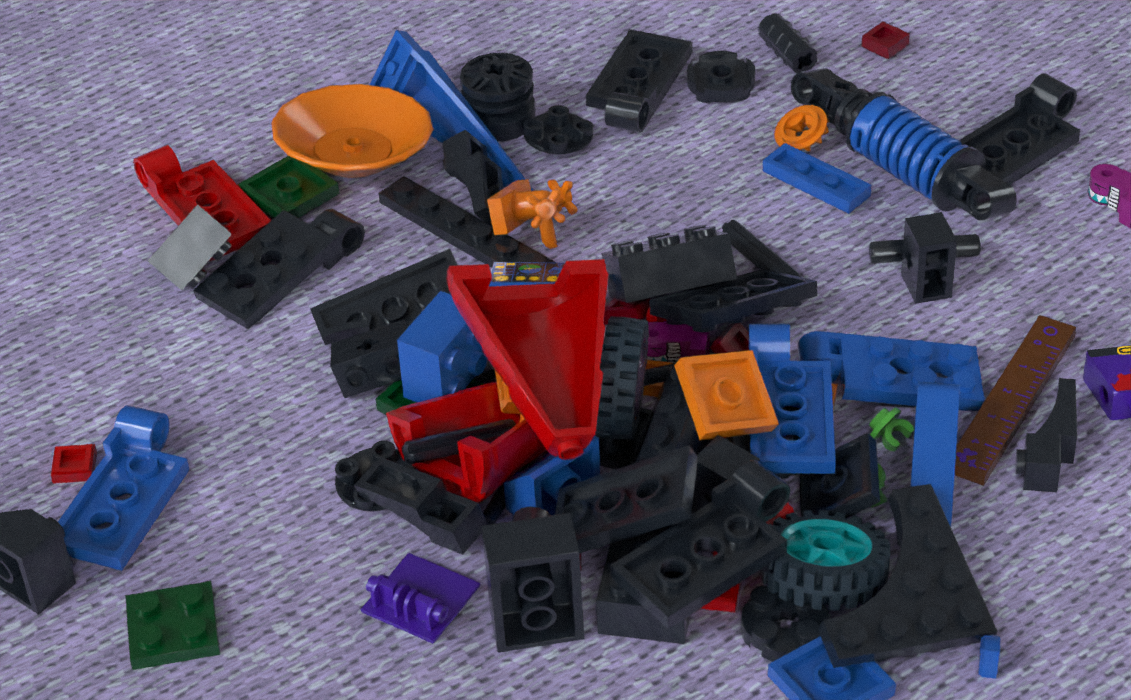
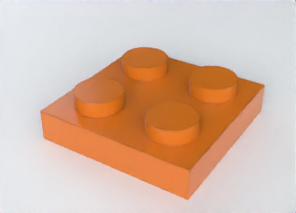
(726, 394)

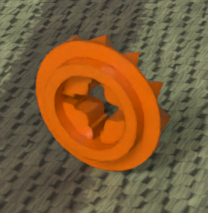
(796, 121)

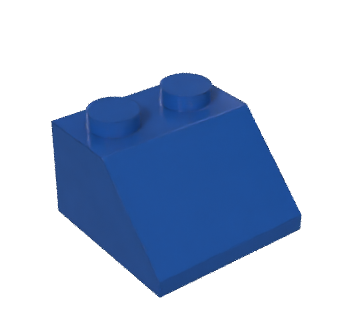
(541, 481)

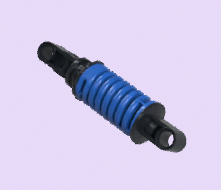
(907, 145)

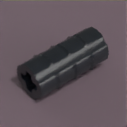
(787, 43)

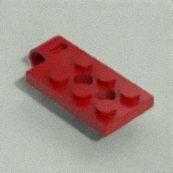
(205, 184)

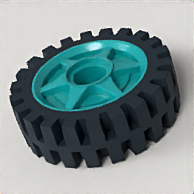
(828, 560)

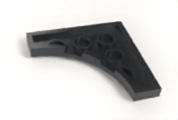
(388, 301)
(927, 599)

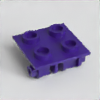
(418, 597)

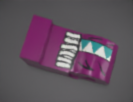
(1112, 188)
(672, 342)

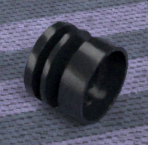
(500, 92)

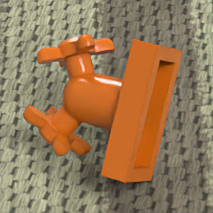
(518, 204)

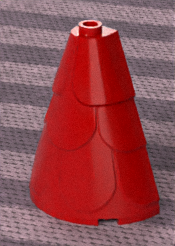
(542, 345)
(479, 465)

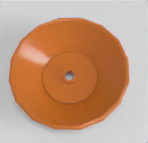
(352, 129)

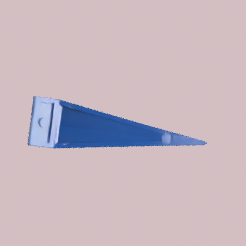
(420, 76)

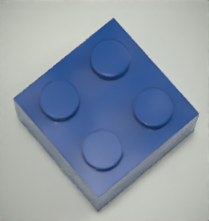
(438, 352)

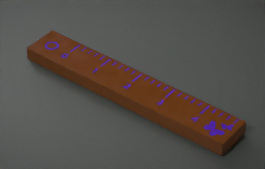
(1011, 399)

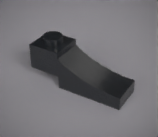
(469, 163)
(1051, 444)
(423, 502)

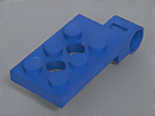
(870, 366)
(797, 385)
(129, 467)

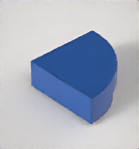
(989, 656)

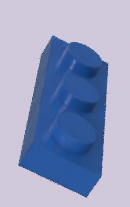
(817, 178)

